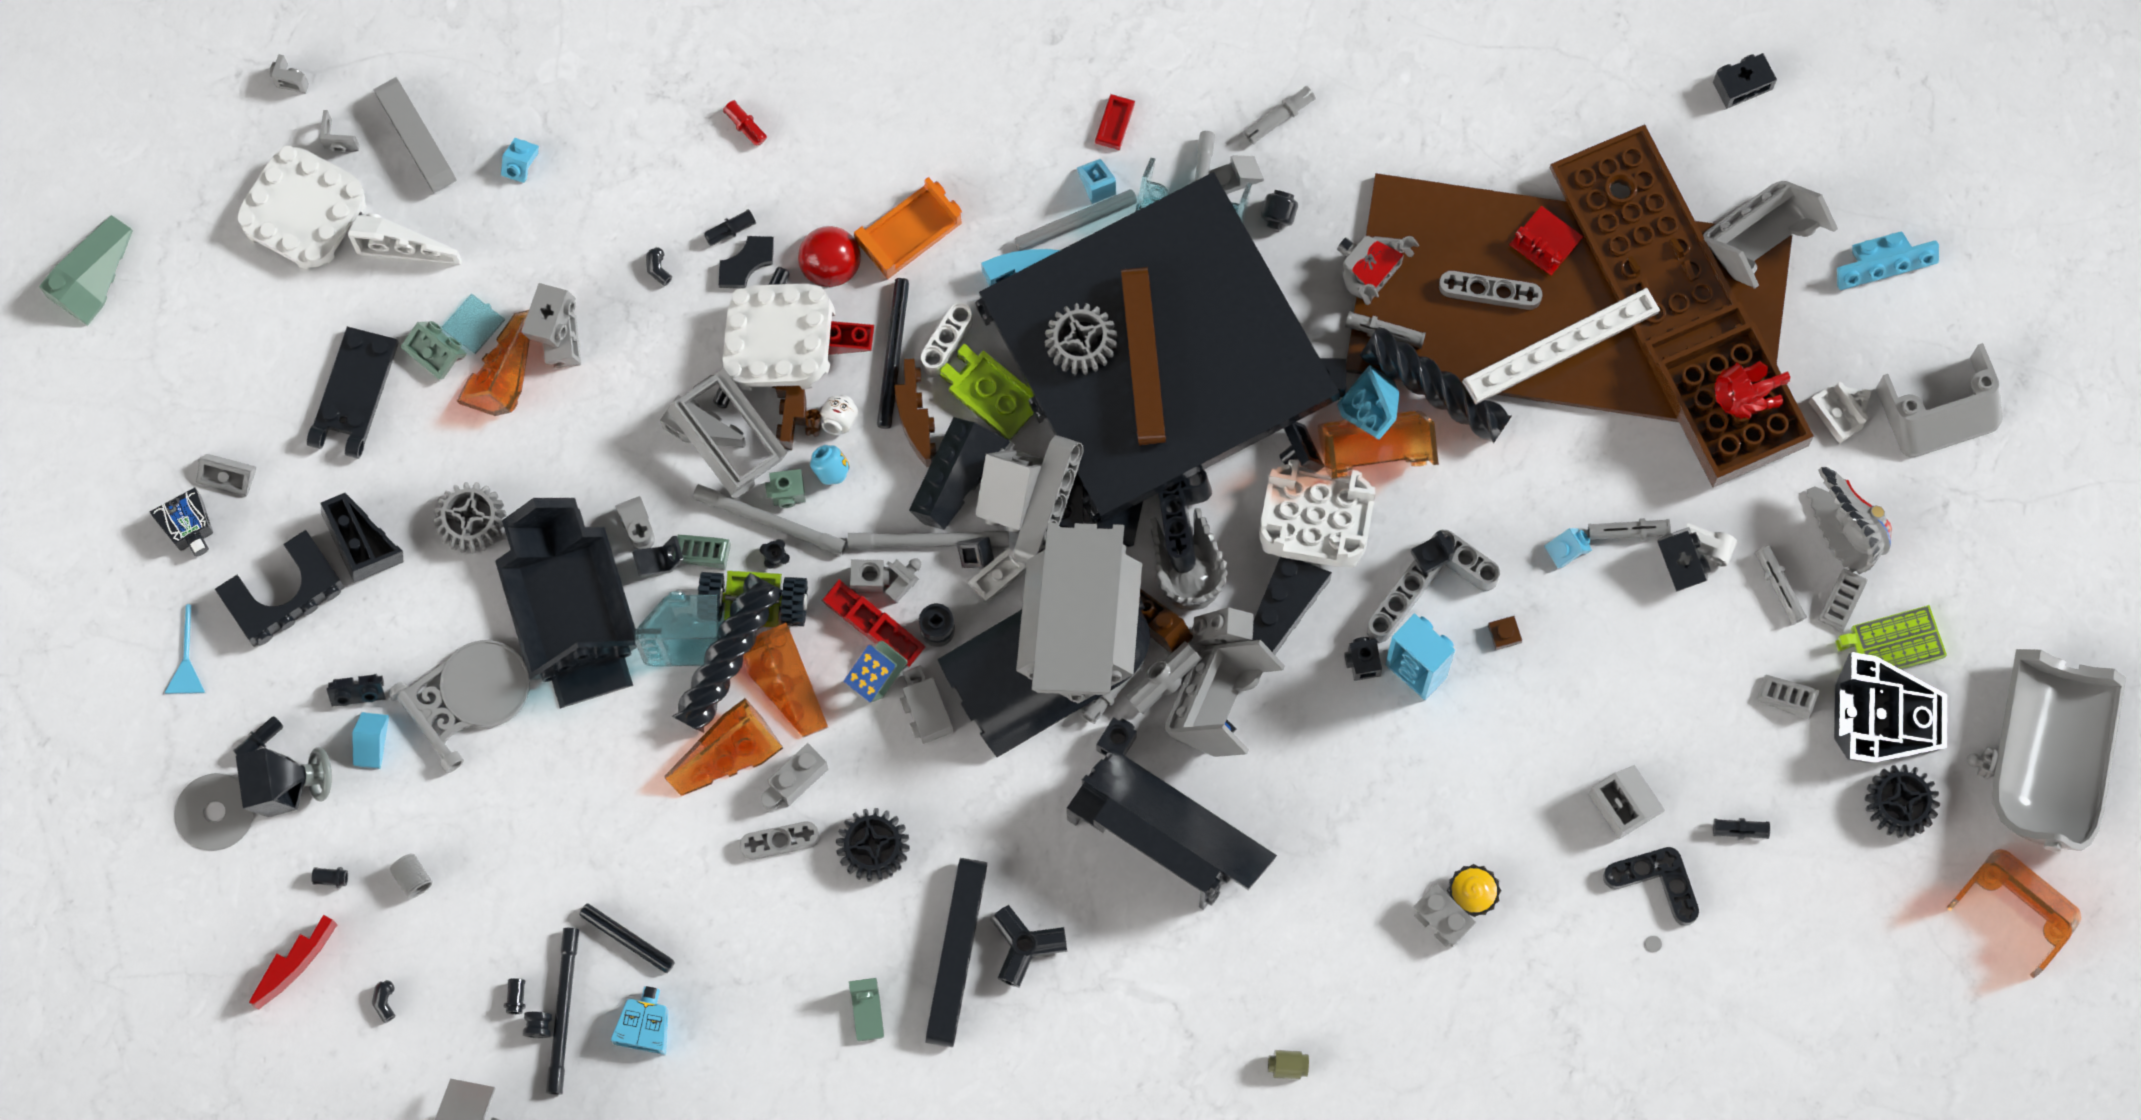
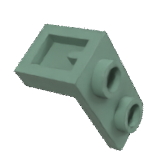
(866, 1009)

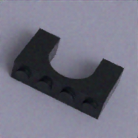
(262, 621)

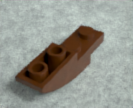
(793, 411)
(915, 421)

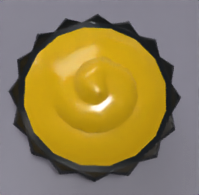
(1474, 889)

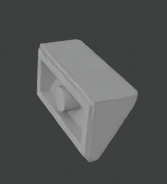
(225, 474)

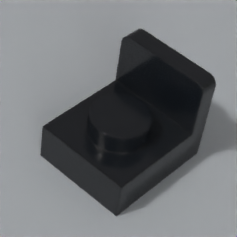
(1434, 552)

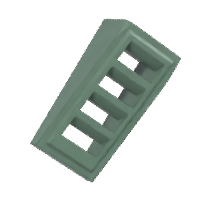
(719, 562)

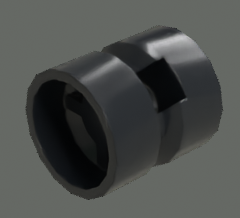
(936, 625)

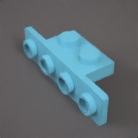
(1885, 258)

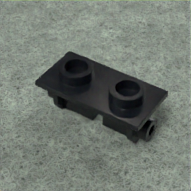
(345, 692)

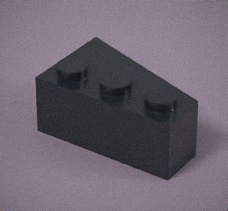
(358, 540)

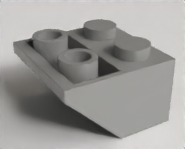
(1625, 801)

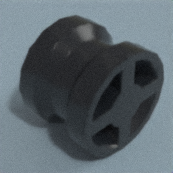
(537, 1024)

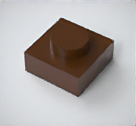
(1504, 632)

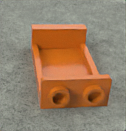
(909, 228)

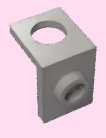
(336, 143)

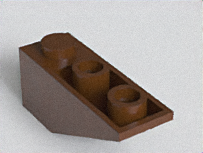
(1164, 625)

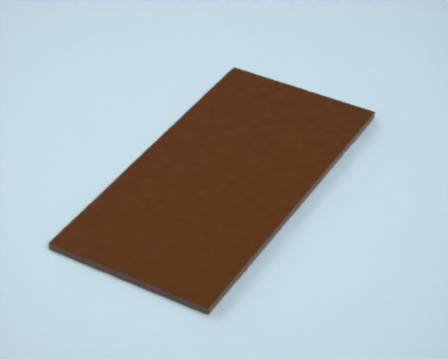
(1472, 234)

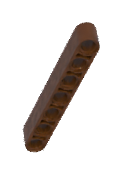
(1143, 356)

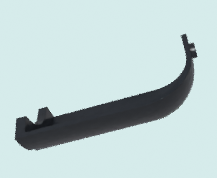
(1003, 698)

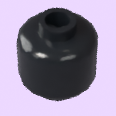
(1279, 209)

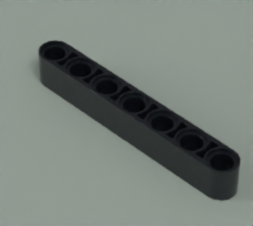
(956, 952)

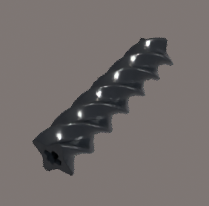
(1440, 387)
(725, 656)

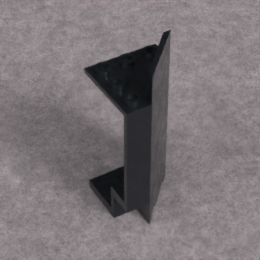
(566, 600)
(1167, 827)

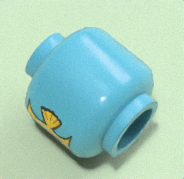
(829, 464)

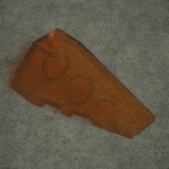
(502, 376)
(783, 678)
(731, 744)

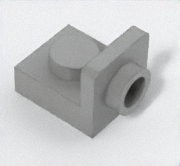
(287, 79)

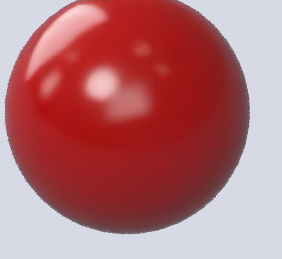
(829, 256)

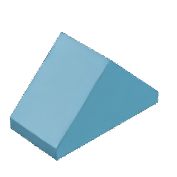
(1097, 180)
(369, 740)

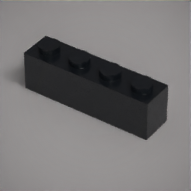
(954, 472)

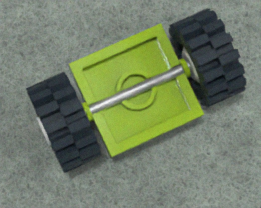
(793, 596)

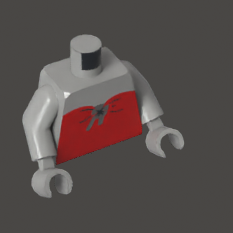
(1372, 263)

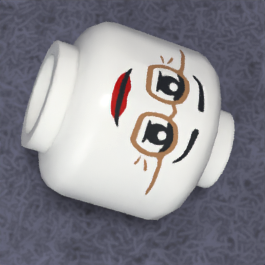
(838, 414)

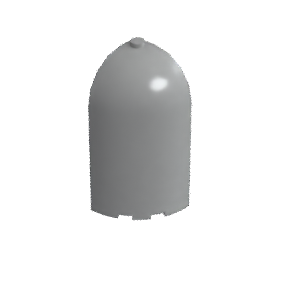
(2056, 750)

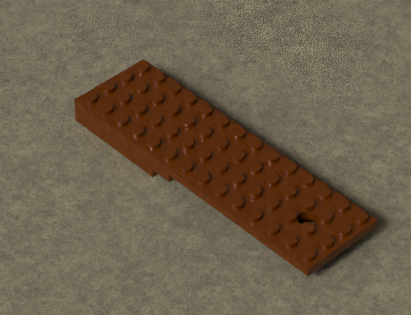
(1700, 325)

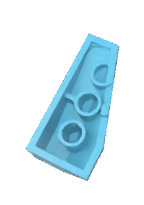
(1371, 402)

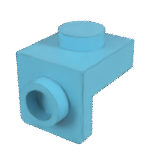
(518, 159)
(1568, 546)

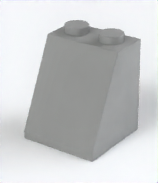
(1007, 487)

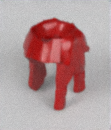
(1747, 397)

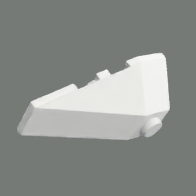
(385, 238)

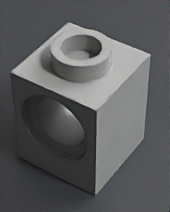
(860, 568)

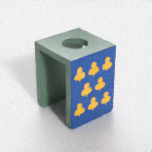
(875, 671)

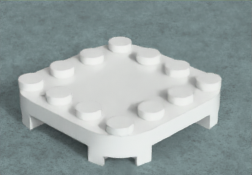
(301, 207)
(777, 335)
(1316, 516)

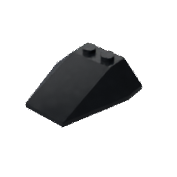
(1886, 712)

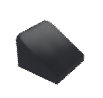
(975, 552)

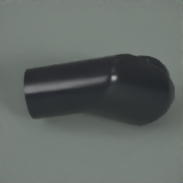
(654, 266)
(380, 998)

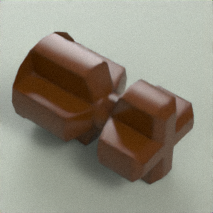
(812, 421)

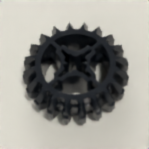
(1923, 795)
(860, 847)

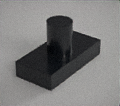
(1301, 448)

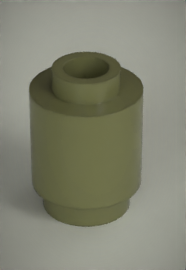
(1288, 1064)

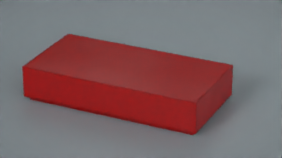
(1115, 122)

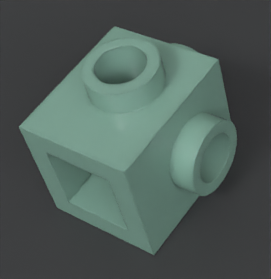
(786, 488)

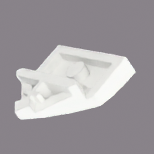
(1841, 409)

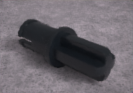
(729, 227)
(260, 736)

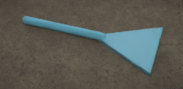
(185, 678)

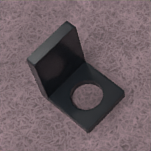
(658, 559)

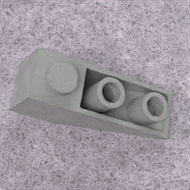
(712, 424)

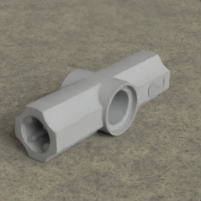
(1164, 677)

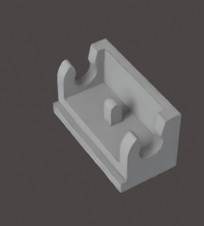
(568, 350)

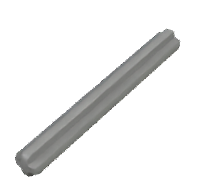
(1075, 220)

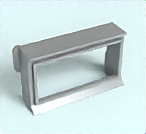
(707, 448)

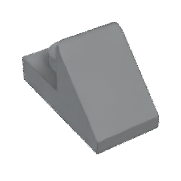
(1238, 172)

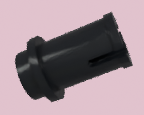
(330, 876)
(515, 996)

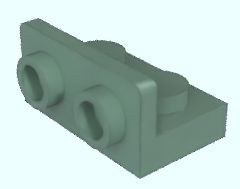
(433, 348)

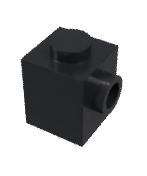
(1363, 658)

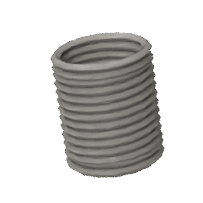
(410, 876)

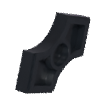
(755, 254)

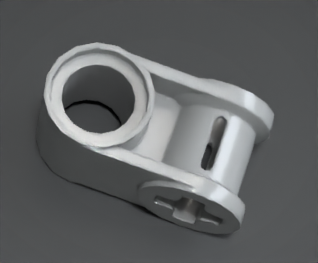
(635, 520)

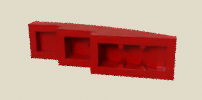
(871, 621)
(285, 970)

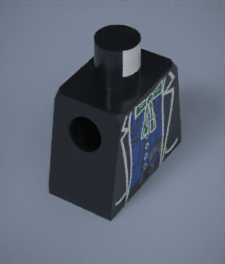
(185, 521)

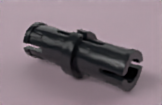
(1741, 828)

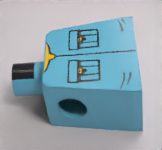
(643, 1024)

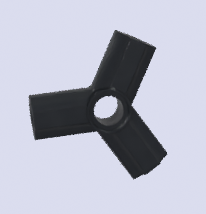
(1017, 961)

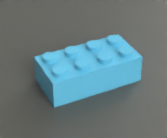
(1420, 656)

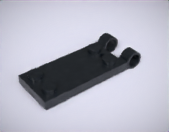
(354, 389)

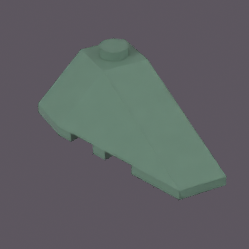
(86, 273)

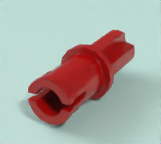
(744, 123)

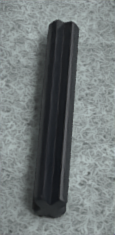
(627, 938)

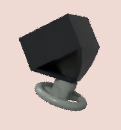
(275, 782)

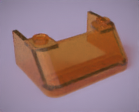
(1348, 446)
(2007, 870)

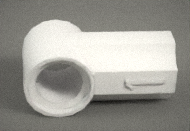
(1715, 546)

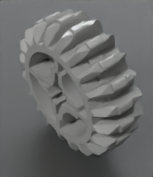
(1089, 333)
(490, 523)

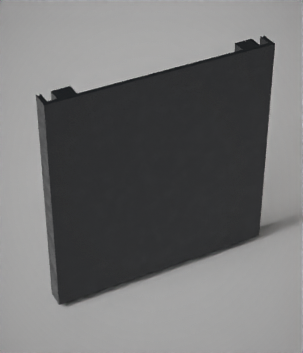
(1224, 344)

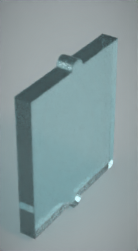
(473, 323)

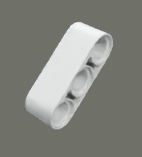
(947, 327)

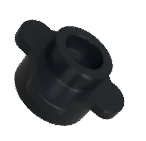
(774, 546)

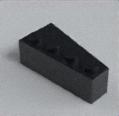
(1287, 599)

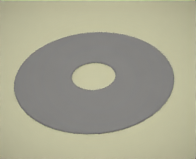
(191, 818)

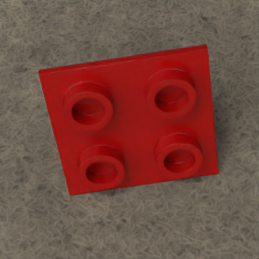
(1545, 240)

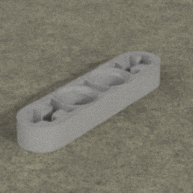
(1491, 285)

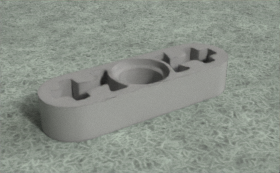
(770, 833)

